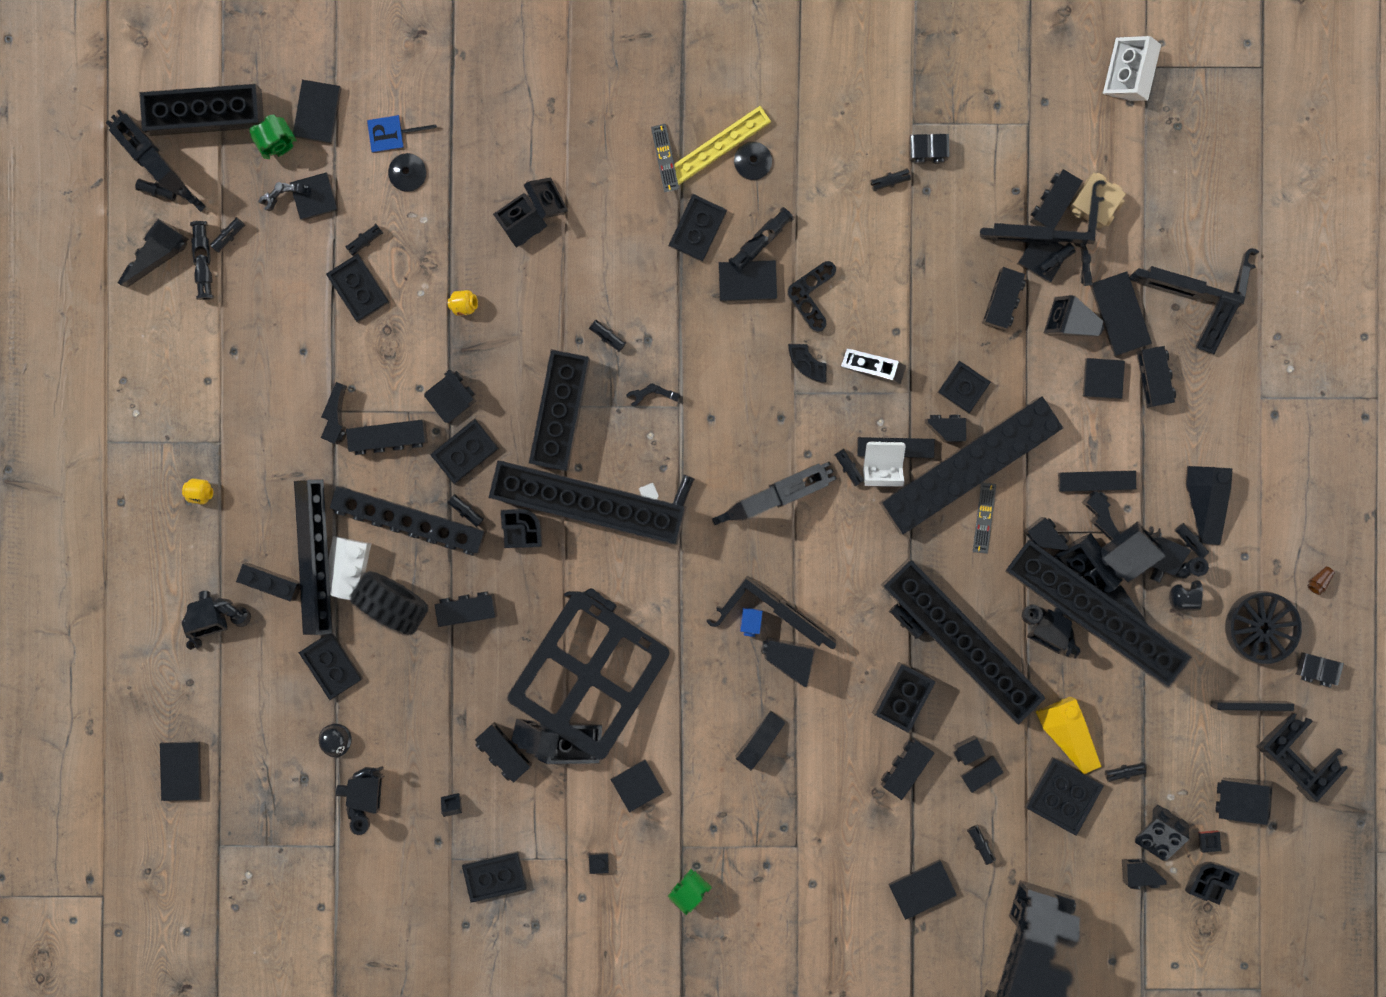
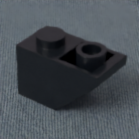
(948, 429)
(1044, 534)
(1139, 873)

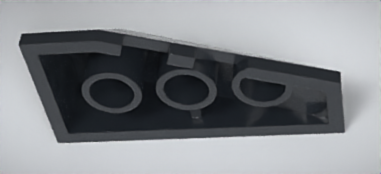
(161, 245)
(1209, 497)

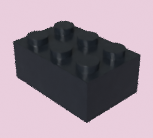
(903, 697)

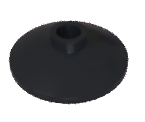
(752, 170)
(412, 180)

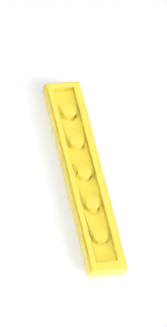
(721, 144)

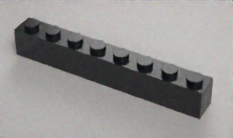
(313, 557)

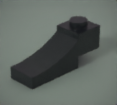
(334, 429)
(1098, 505)

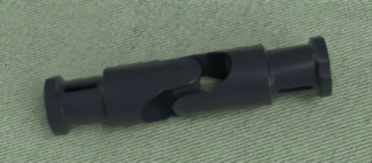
(759, 241)
(202, 273)

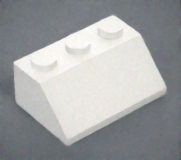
(1132, 68)
(346, 565)

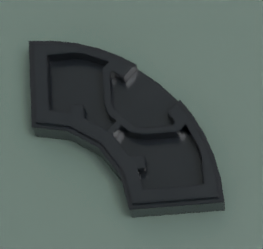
(806, 363)

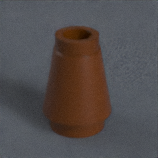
(1321, 581)

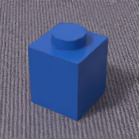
(751, 621)

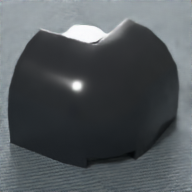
(521, 529)
(1210, 881)

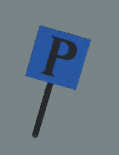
(387, 133)

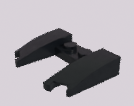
(1310, 783)

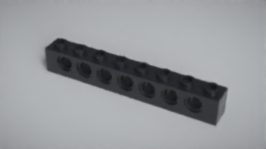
(341, 501)

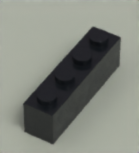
(387, 436)

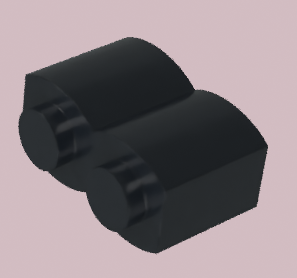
(929, 148)
(1320, 669)

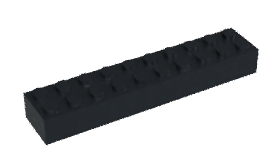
(971, 465)
(587, 502)
(1098, 614)
(963, 641)

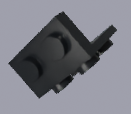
(450, 396)
(1163, 834)

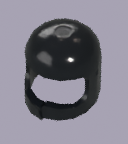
(1186, 600)

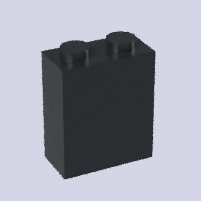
(1132, 552)

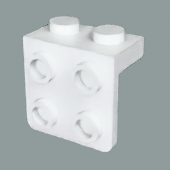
(884, 464)

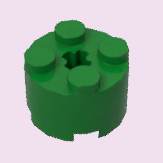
(272, 137)
(689, 892)

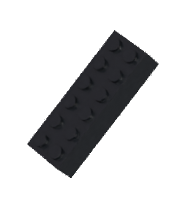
(201, 109)
(559, 410)

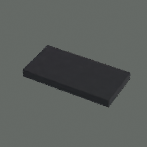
(1120, 313)

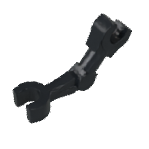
(278, 189)
(1086, 277)
(652, 388)
(597, 597)

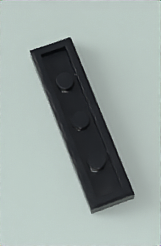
(913, 446)
(1097, 480)
(1252, 705)

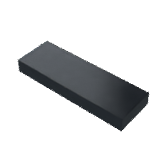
(1217, 324)

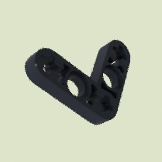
(806, 290)

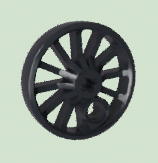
(1263, 635)

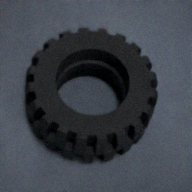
(389, 603)

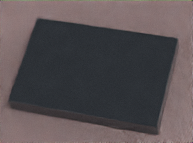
(316, 111)
(697, 228)
(754, 282)
(357, 288)
(464, 451)
(330, 665)
(180, 771)
(494, 876)
(922, 889)

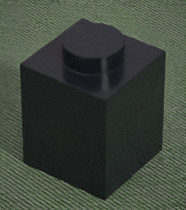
(968, 750)

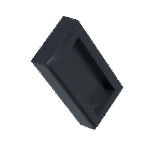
(982, 774)

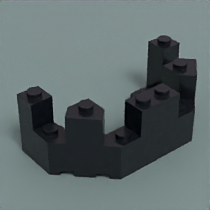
(1041, 922)

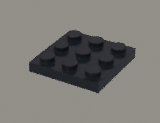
(1064, 796)

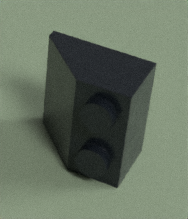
(520, 220)

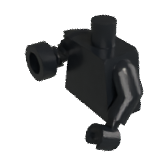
(1173, 562)
(208, 617)
(1051, 629)
(362, 795)

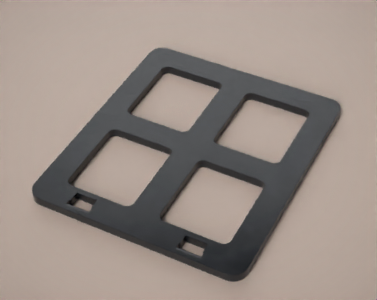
(588, 676)

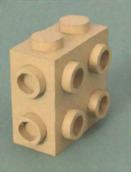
(1113, 200)

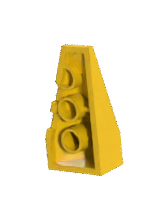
(1068, 729)

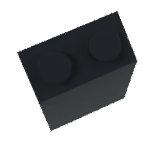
(790, 658)
(1245, 800)

